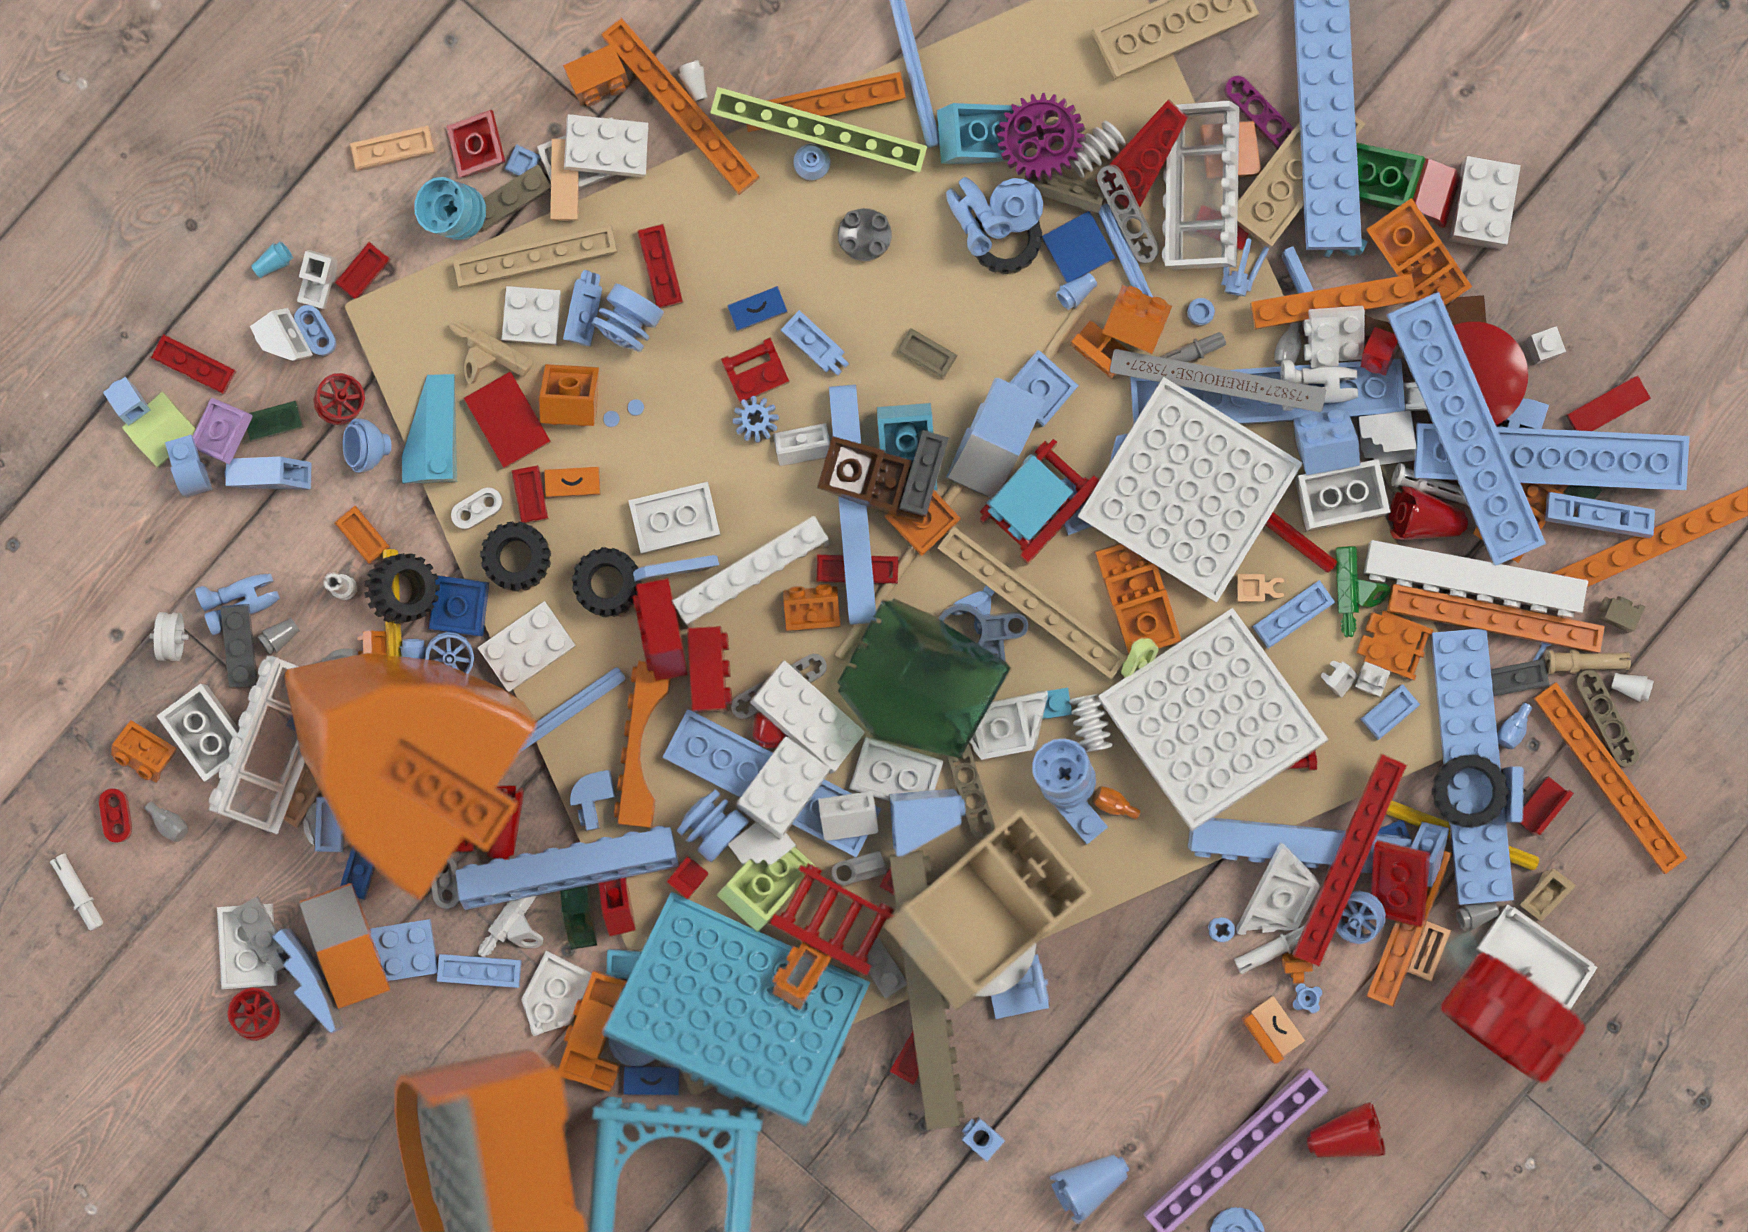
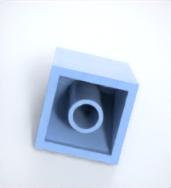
(923, 816)

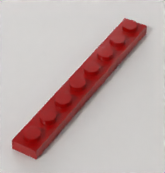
(1349, 859)

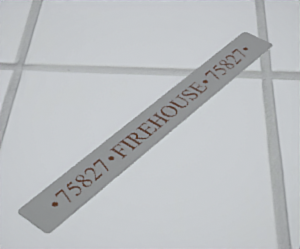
(1218, 380)

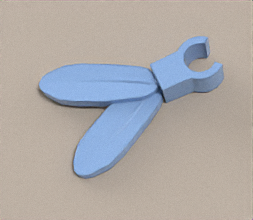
(981, 600)

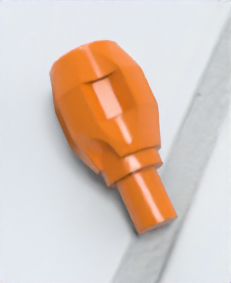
(1113, 803)

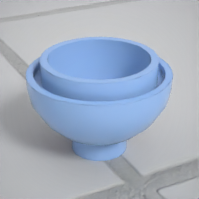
(364, 445)

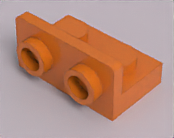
(811, 607)
(142, 751)

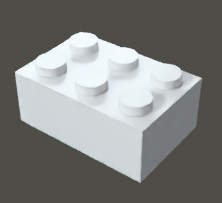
(1484, 203)
(1342, 495)
(201, 730)
(783, 787)

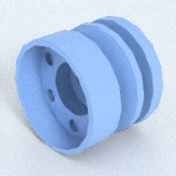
(627, 318)
(1063, 759)
(712, 825)

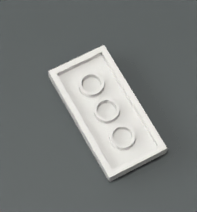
(807, 716)

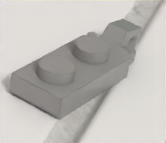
(260, 932)

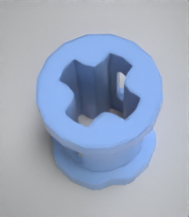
(1229, 928)

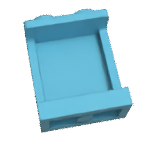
(1028, 498)

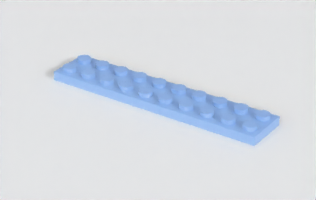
(1327, 125)
(1375, 396)
(1466, 428)
(1573, 457)
(1470, 728)

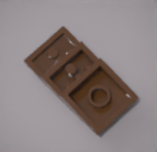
(866, 477)

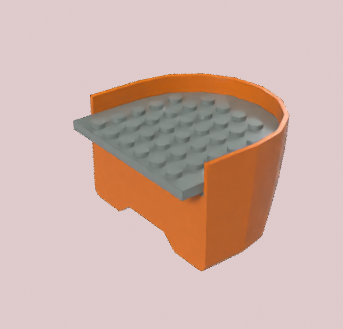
(487, 1145)

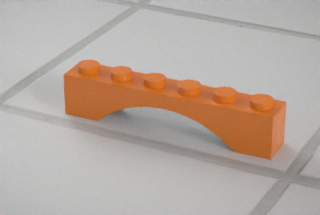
(637, 802)

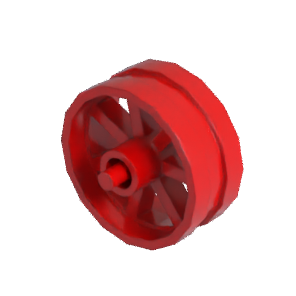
(339, 398)
(254, 1014)

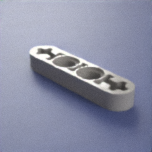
(1123, 215)
(745, 695)

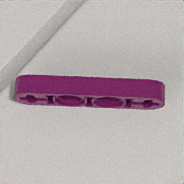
(1269, 112)

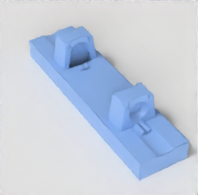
(1600, 515)

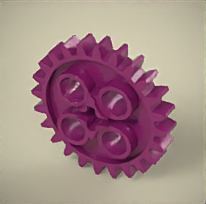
(1045, 159)

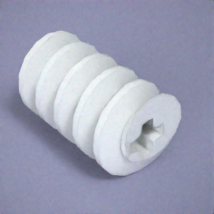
(1097, 145)
(1090, 723)

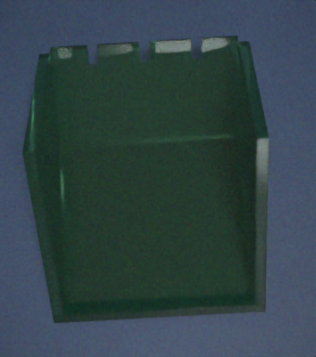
(920, 681)

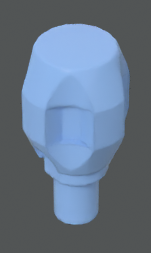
(1514, 728)

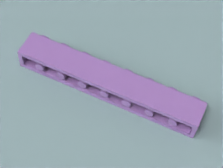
(1236, 1151)

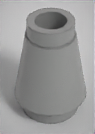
(278, 636)
(1474, 915)

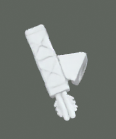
(512, 925)

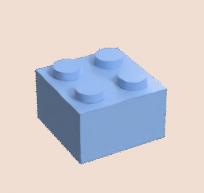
(1326, 441)

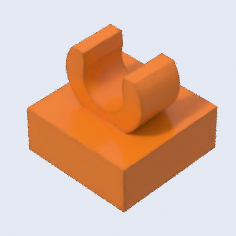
(373, 642)
(1296, 967)

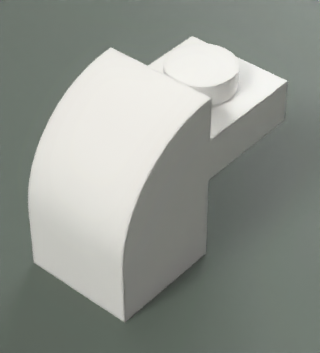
(318, 274)

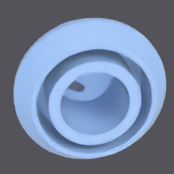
(817, 167)

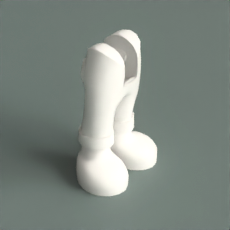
(1323, 375)

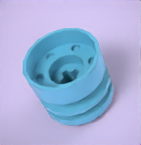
(450, 208)

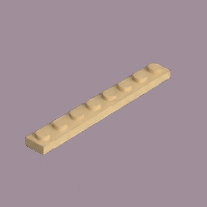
(1032, 603)

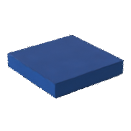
(1078, 247)
(460, 606)

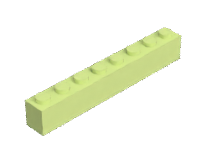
(818, 129)

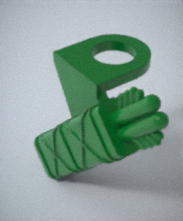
(1354, 590)

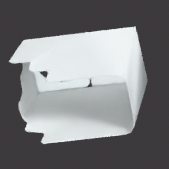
(1388, 437)
(760, 845)

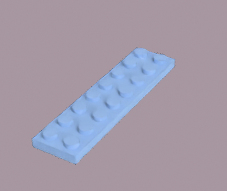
(734, 764)

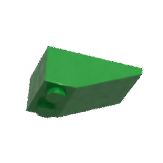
(1387, 176)

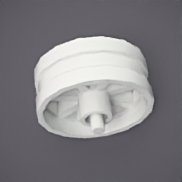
(169, 636)

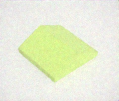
(158, 426)

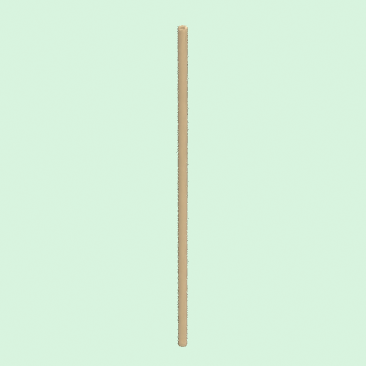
(952, 493)

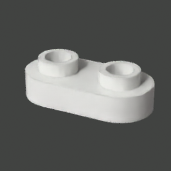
(476, 506)

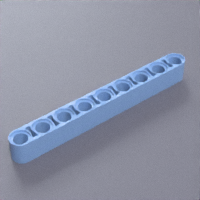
(853, 516)

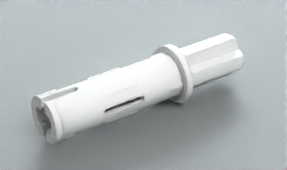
(77, 892)
(1268, 951)

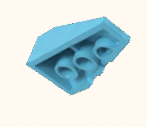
(431, 442)

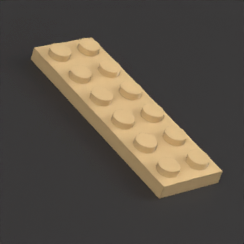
(1165, 30)
(1276, 192)

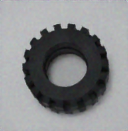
(499, 539)
(583, 575)
(422, 586)

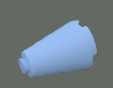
(1088, 1185)

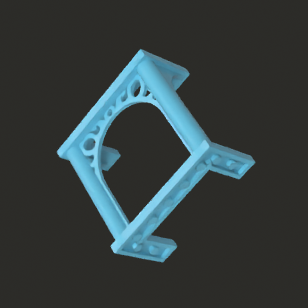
(614, 1114)

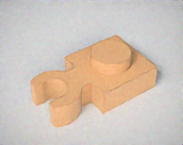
(1253, 588)

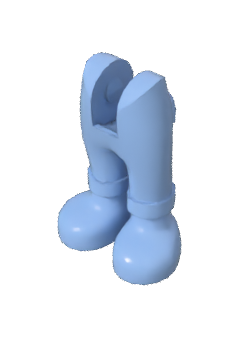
(994, 225)
(241, 588)

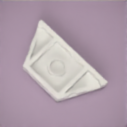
(1010, 726)
(1280, 896)

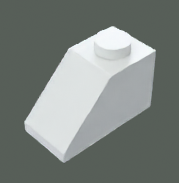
(281, 336)

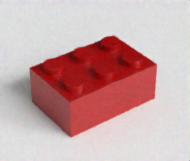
(659, 630)
(709, 669)

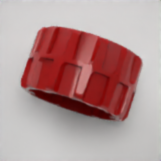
(1513, 1017)

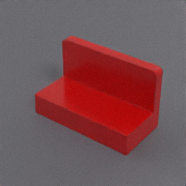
(1544, 806)

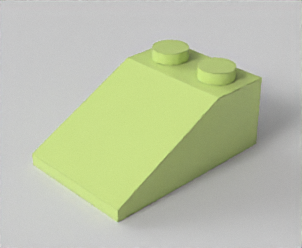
(763, 888)

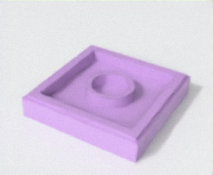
(221, 430)

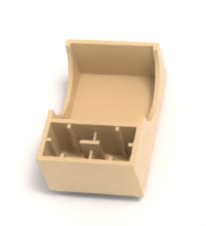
(988, 909)

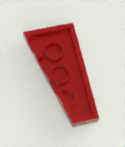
(1147, 152)

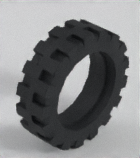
(1021, 261)
(1496, 778)

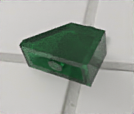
(578, 917)

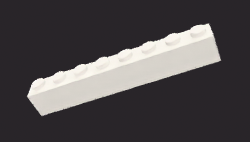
(1475, 578)

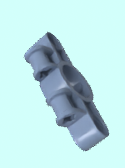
(992, 626)

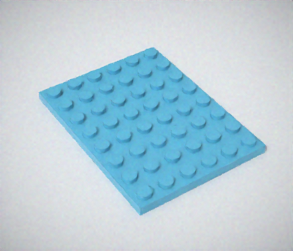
(710, 1010)

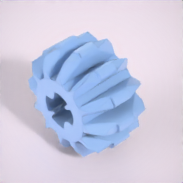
(752, 410)

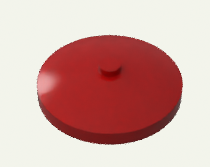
(1497, 366)

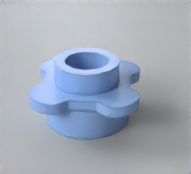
(1313, 993)

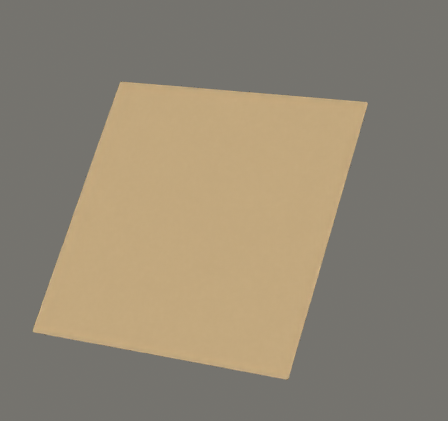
(994, 322)

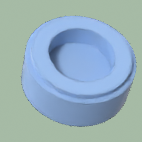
(1200, 312)

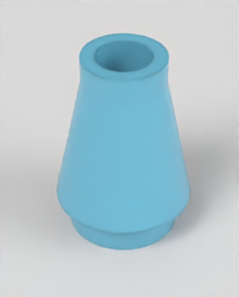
(272, 259)

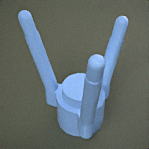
(1237, 283)

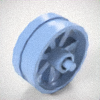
(449, 655)
(1360, 917)

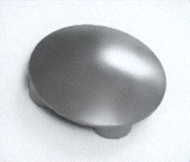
(864, 234)

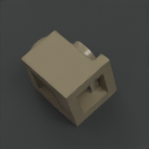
(1621, 613)

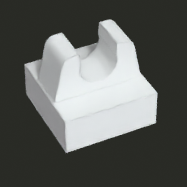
(1341, 679)
(1372, 679)

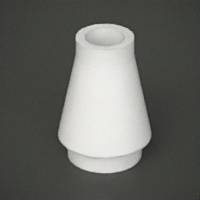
(693, 79)
(1633, 686)

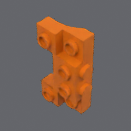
(586, 1039)

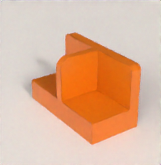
(1096, 347)

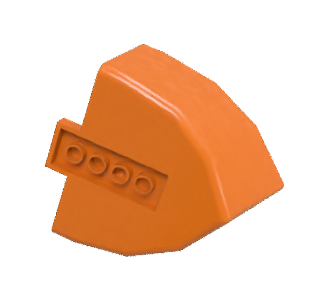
(408, 757)

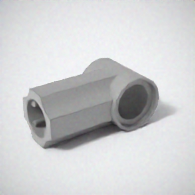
(861, 868)

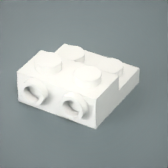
(1334, 335)

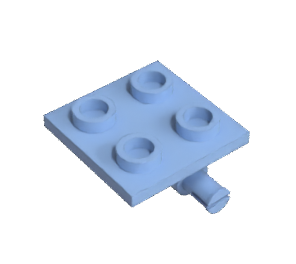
(1025, 996)

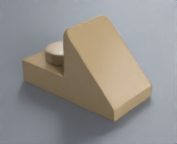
(1547, 894)

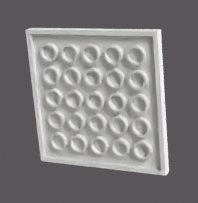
(1189, 489)
(1212, 719)

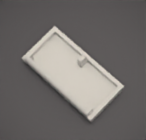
(1538, 955)

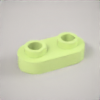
(1142, 652)

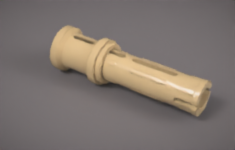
(1575, 662)

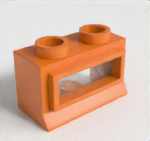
(800, 975)

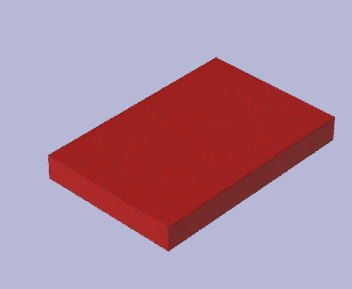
(507, 420)
(1400, 882)

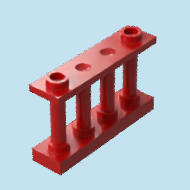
(1066, 510)
(810, 933)

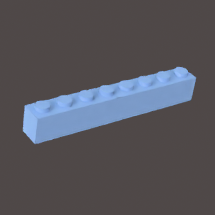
(1261, 840)
(566, 867)

